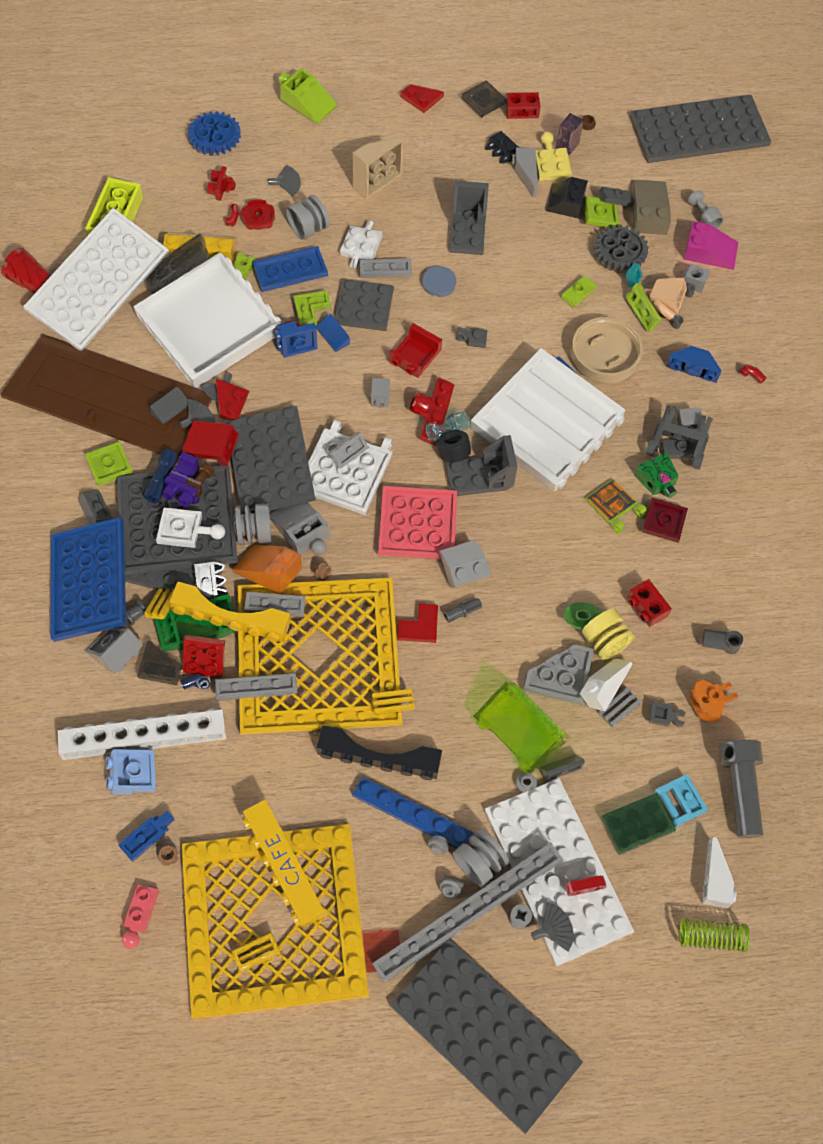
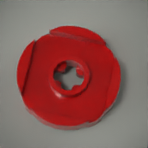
(266, 217)

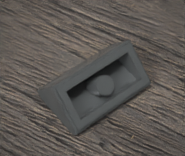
(169, 406)
(94, 507)
(562, 767)

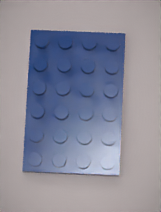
(88, 579)

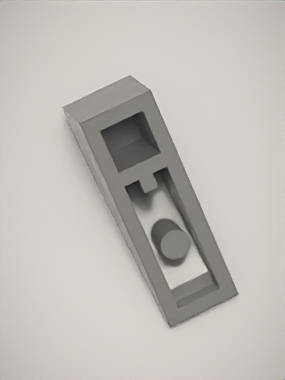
(526, 168)

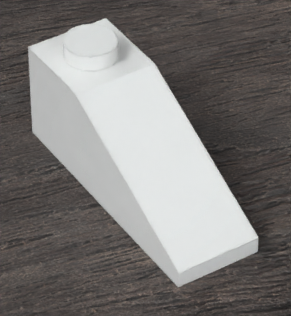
(604, 684)
(718, 880)

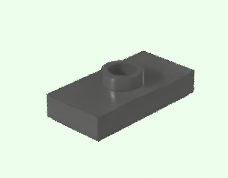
(616, 196)
(678, 449)

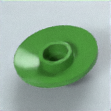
(580, 614)

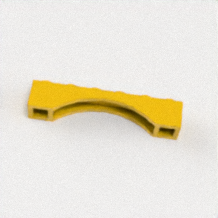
(267, 623)

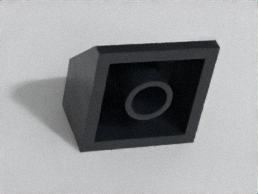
(567, 197)

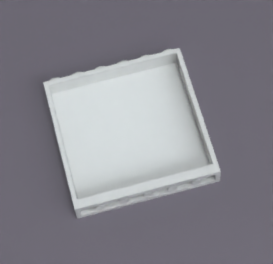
(208, 319)

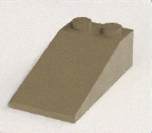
(651, 207)

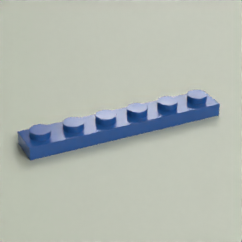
(411, 813)

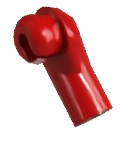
(231, 221)
(754, 371)

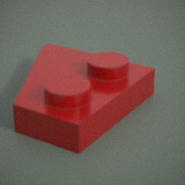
(421, 97)
(230, 400)

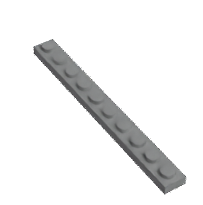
(467, 912)

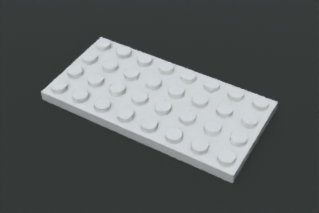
(96, 279)
(548, 816)

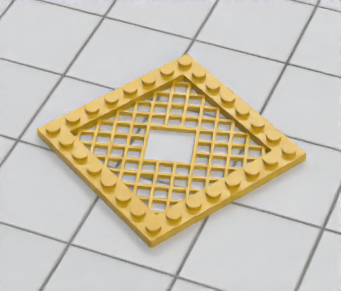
(312, 719)
(269, 997)

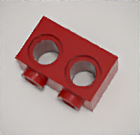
(523, 105)
(653, 600)

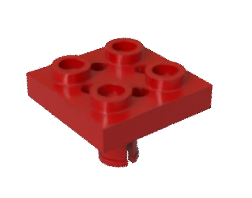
(206, 652)

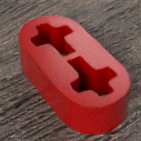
(585, 885)

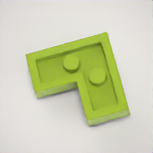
(309, 303)

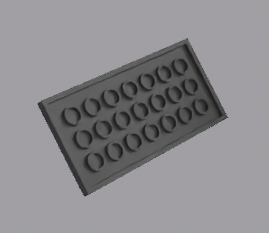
(700, 128)
(486, 1035)

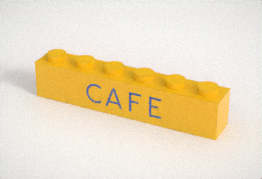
(283, 864)

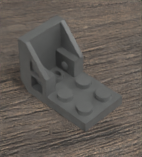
(469, 217)
(487, 474)

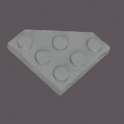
(561, 675)

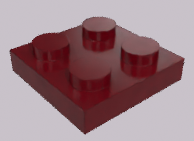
(665, 520)

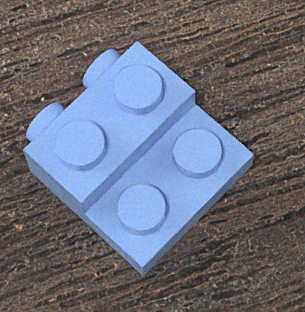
(130, 771)

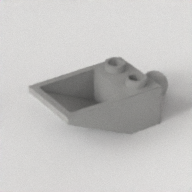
(302, 528)

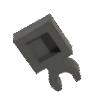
(662, 715)

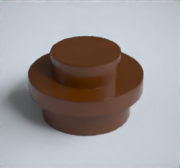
(589, 122)

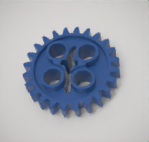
(214, 133)

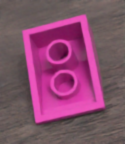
(710, 246)

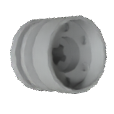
(307, 217)
(253, 524)
(483, 855)

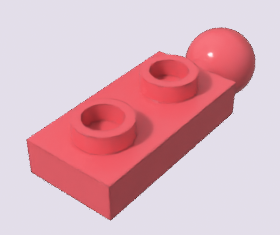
(139, 914)

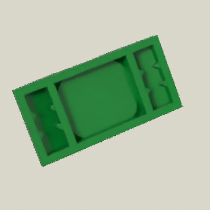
(175, 627)

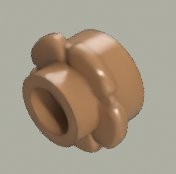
(322, 570)
(166, 861)

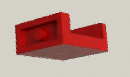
(416, 351)
(211, 441)

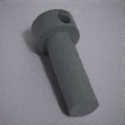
(742, 758)

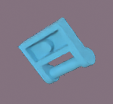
(687, 798)

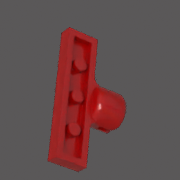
(433, 408)

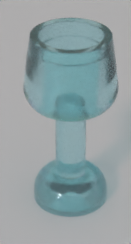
(454, 421)

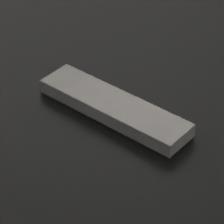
(256, 686)

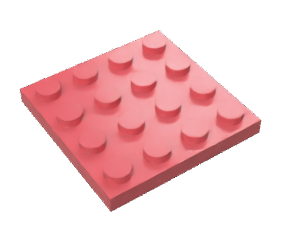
(417, 522)

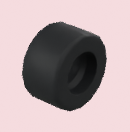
(454, 446)

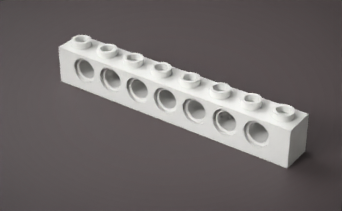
(152, 739)

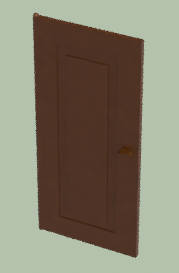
(100, 394)

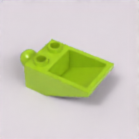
(306, 95)

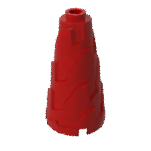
(24, 270)

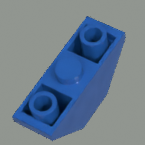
(695, 363)

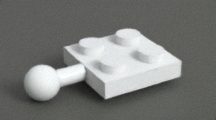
(182, 528)

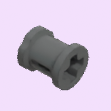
(135, 612)

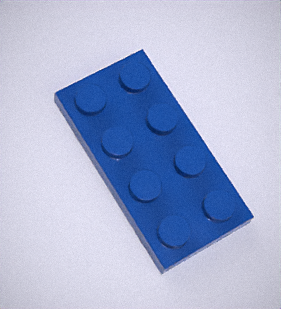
(290, 268)

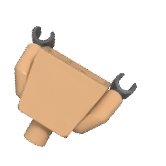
(668, 297)

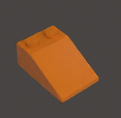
(270, 566)

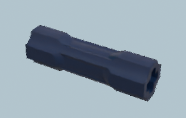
(165, 464)

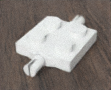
(361, 243)

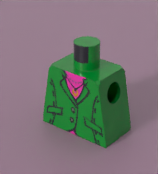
(658, 475)

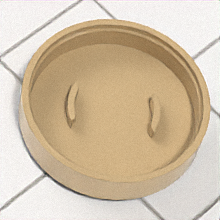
(606, 350)

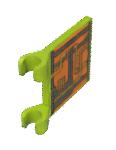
(612, 502)

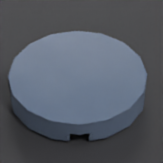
(439, 281)

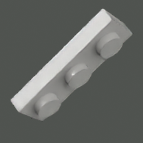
(385, 268)
(262, 601)

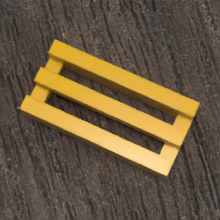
(158, 603)
(391, 694)
(242, 967)

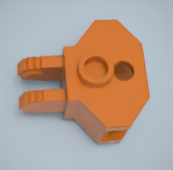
(710, 699)

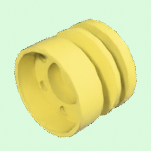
(608, 634)

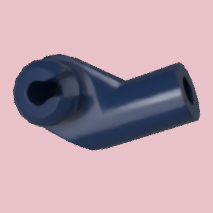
(196, 680)

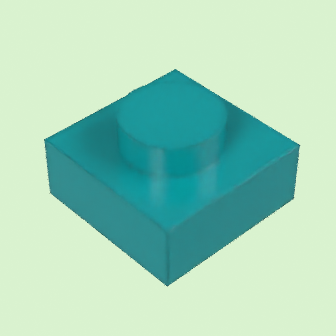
(634, 274)

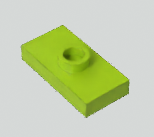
(579, 291)

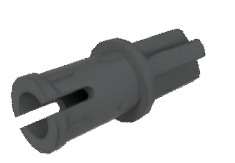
(462, 610)

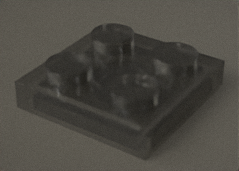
(484, 98)

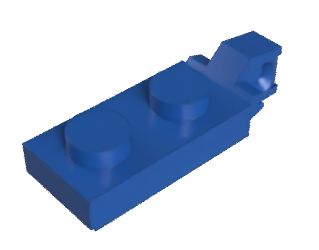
(146, 835)

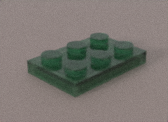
(638, 823)

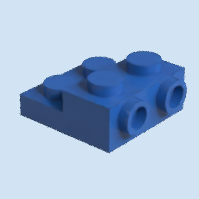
(296, 340)

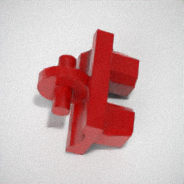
(223, 183)

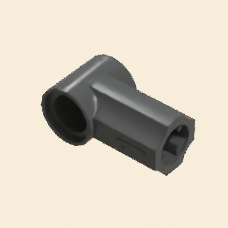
(720, 640)

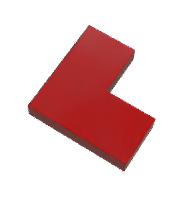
(422, 630)

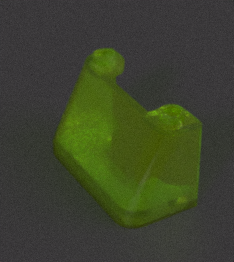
(521, 726)

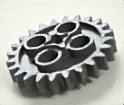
(620, 248)

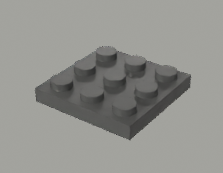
(364, 305)

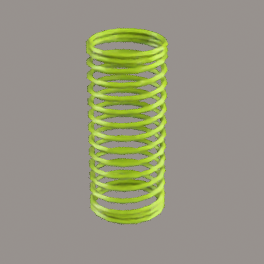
(685, 935)

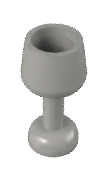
(710, 215)

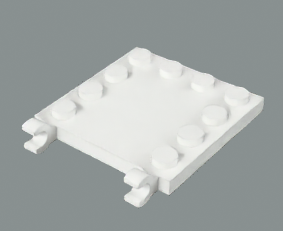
(356, 482)

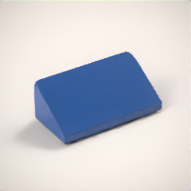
(333, 333)

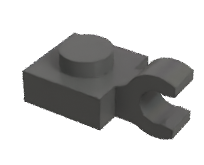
(475, 337)

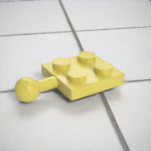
(552, 162)

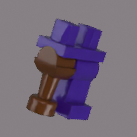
(182, 481)

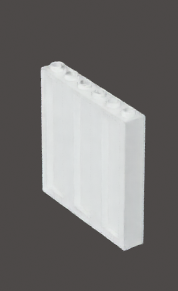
(551, 419)

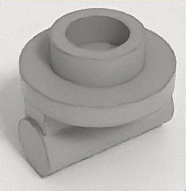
(451, 887)

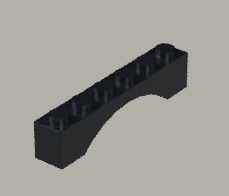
(421, 761)

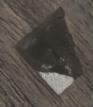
(158, 666)

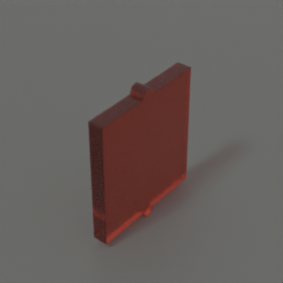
(378, 945)

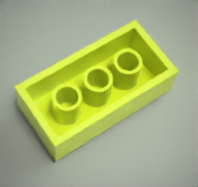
(116, 194)

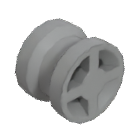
(516, 919)

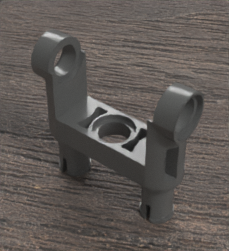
(667, 428)

